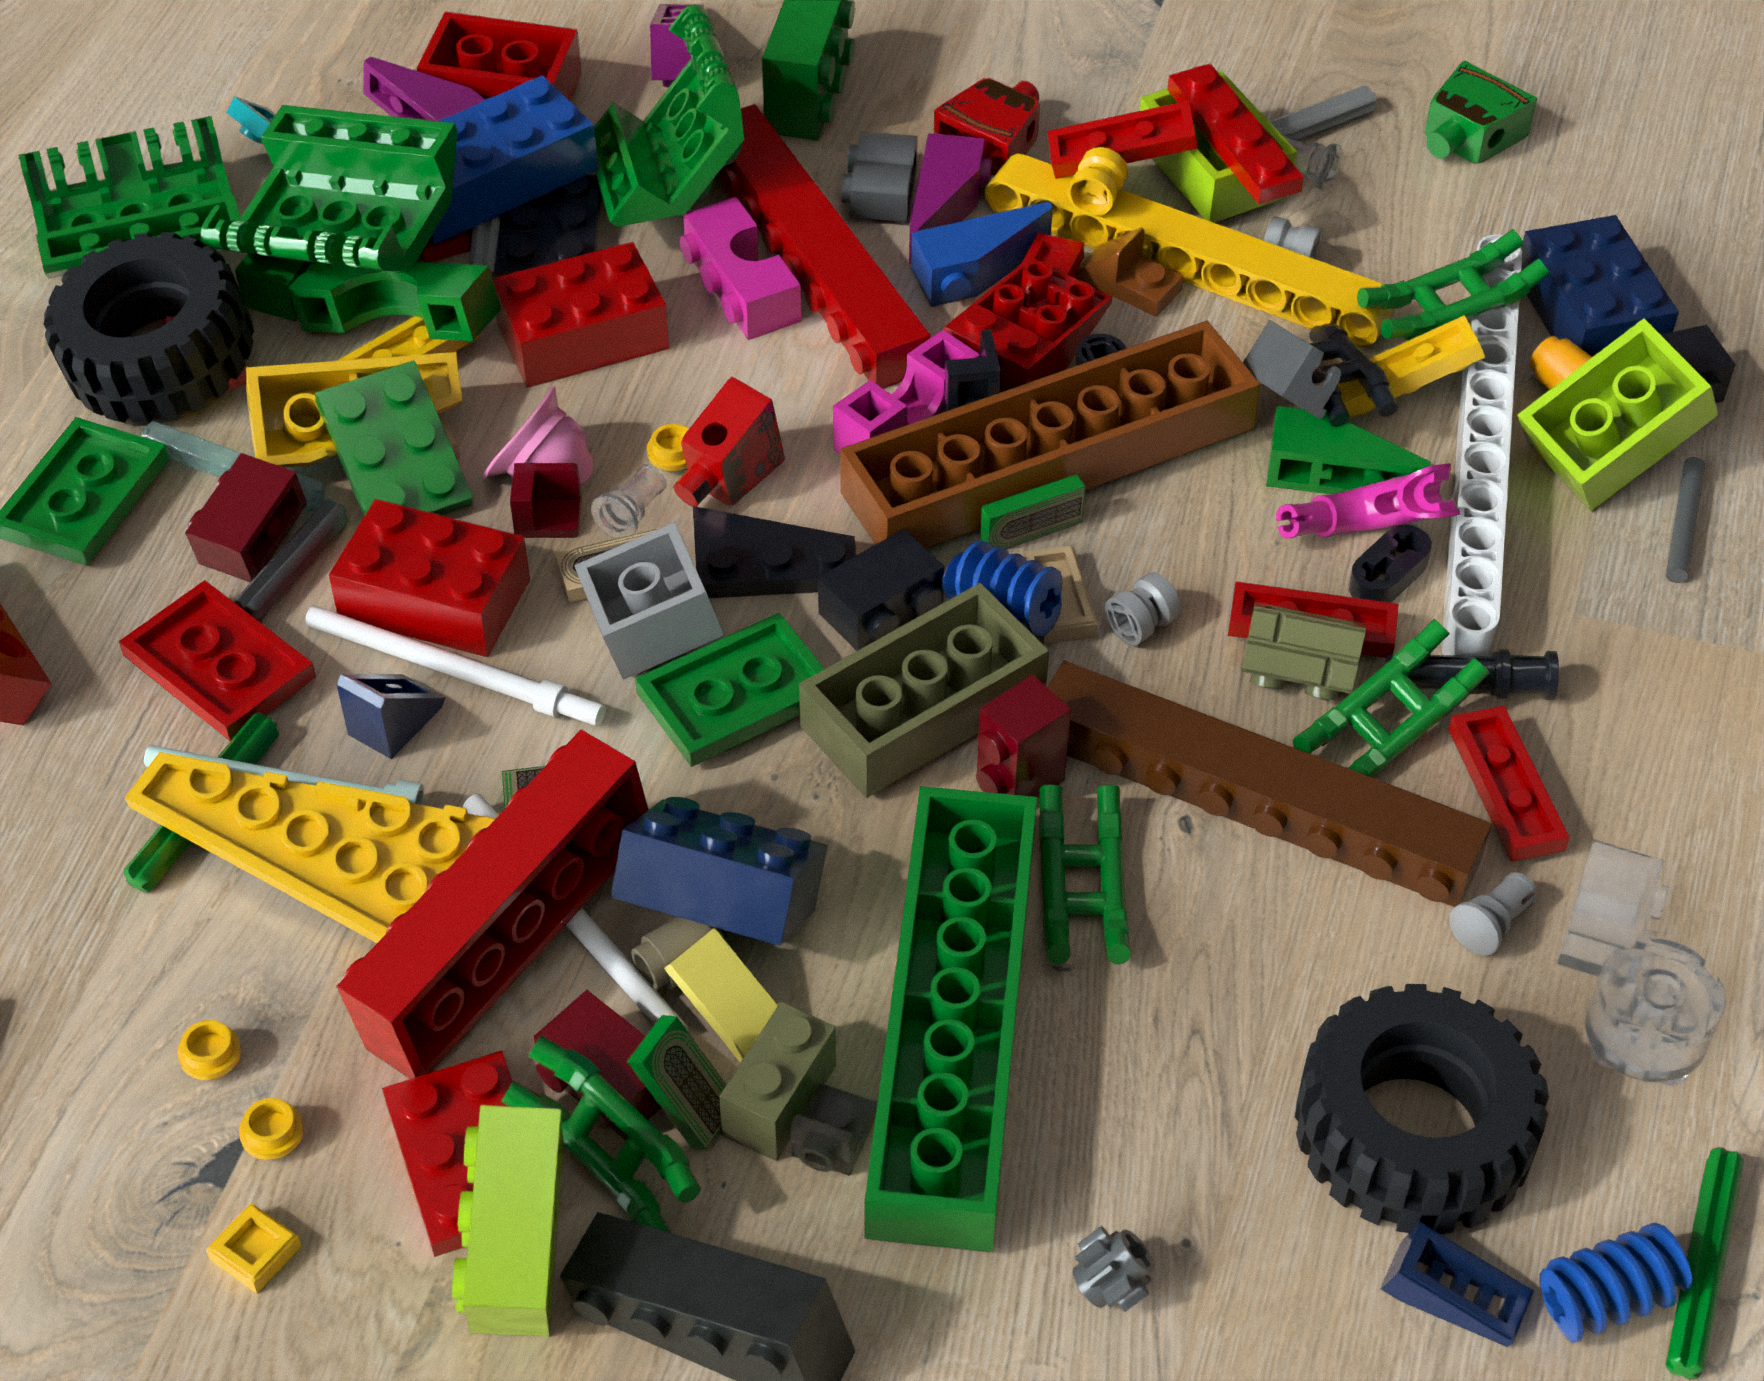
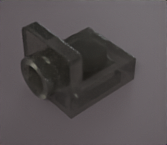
(832, 1130)

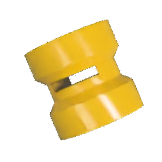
(1097, 181)

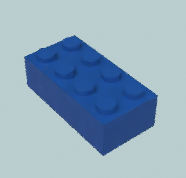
(514, 153)

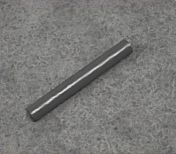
(1685, 520)

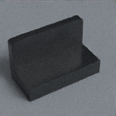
(972, 377)

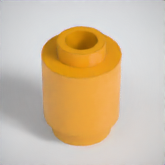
(1556, 360)

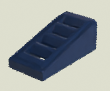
(1428, 1295)

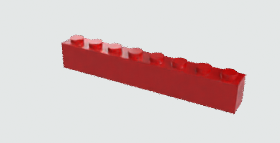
(822, 254)

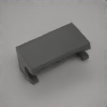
(1287, 367)

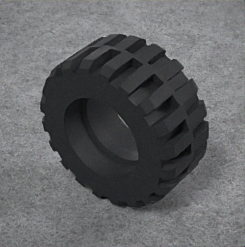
(162, 369)
(1405, 1174)

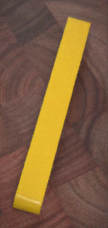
(1202, 251)

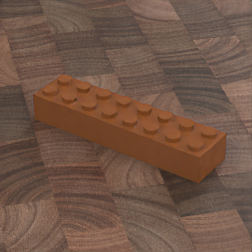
(1079, 422)

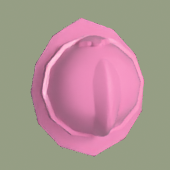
(545, 439)

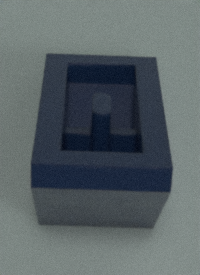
(385, 709)

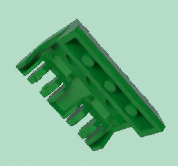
(672, 155)
(345, 190)
(130, 198)

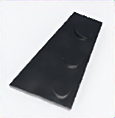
(763, 556)

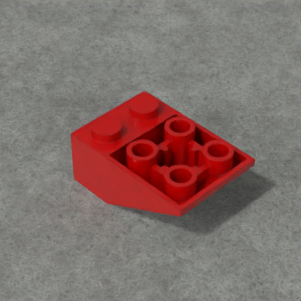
(1034, 321)

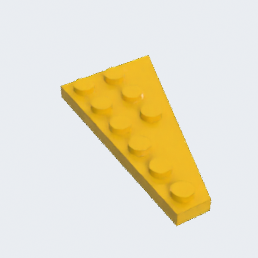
(325, 844)

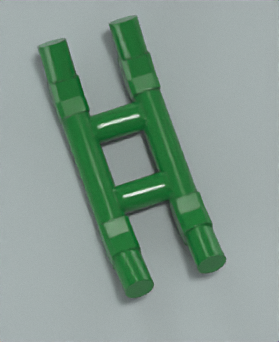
(1469, 274)
(1394, 677)
(1105, 855)
(642, 1142)

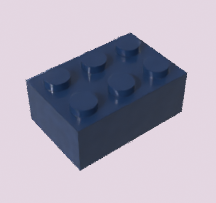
(1595, 283)
(719, 870)

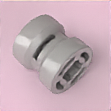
(1300, 240)
(1138, 612)

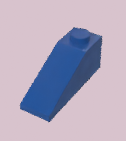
(975, 253)

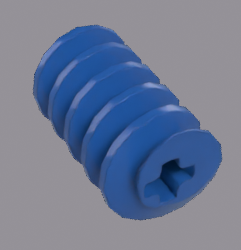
(1019, 585)
(1613, 1280)

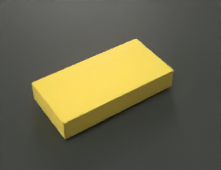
(723, 992)

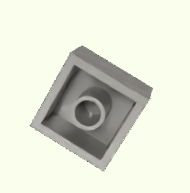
(648, 600)

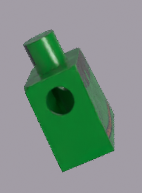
(1477, 115)

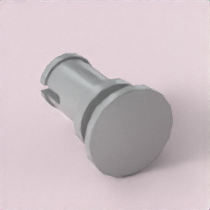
(1488, 917)

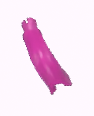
(1371, 507)

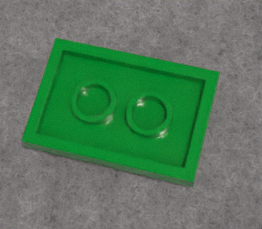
(393, 442)
(81, 490)
(729, 688)

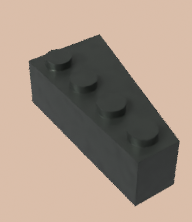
(708, 1303)

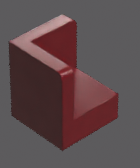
(546, 500)

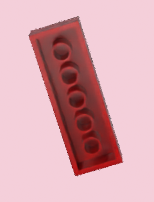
(494, 907)

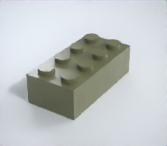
(918, 688)

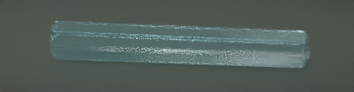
(216, 458)

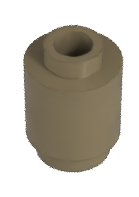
(664, 946)

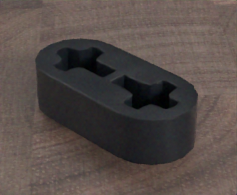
(1381, 559)

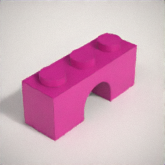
(725, 250)
(920, 395)

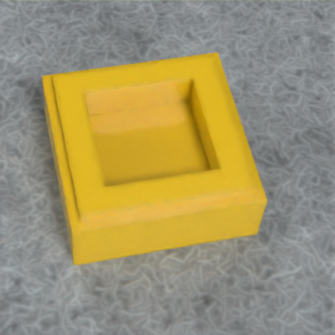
(254, 1248)

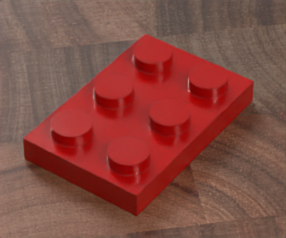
(217, 659)
(431, 1127)

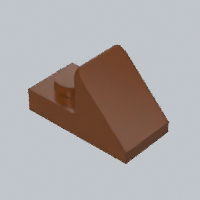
(1128, 276)

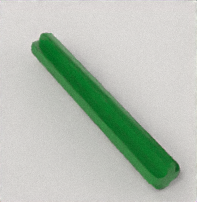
(167, 846)
(1706, 1260)

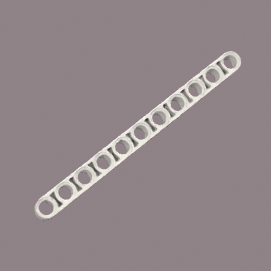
(1482, 478)

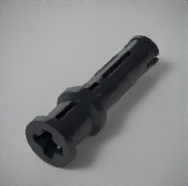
(1507, 673)

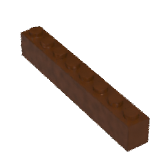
(1271, 786)

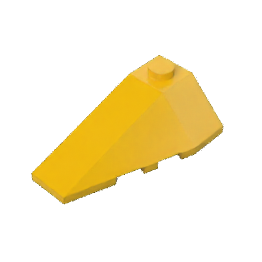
(284, 410)

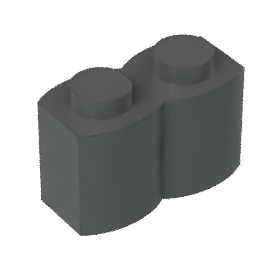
(881, 176)

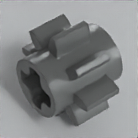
(1113, 1268)

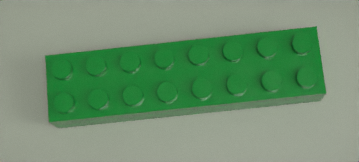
(952, 1022)

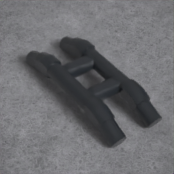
(1355, 366)

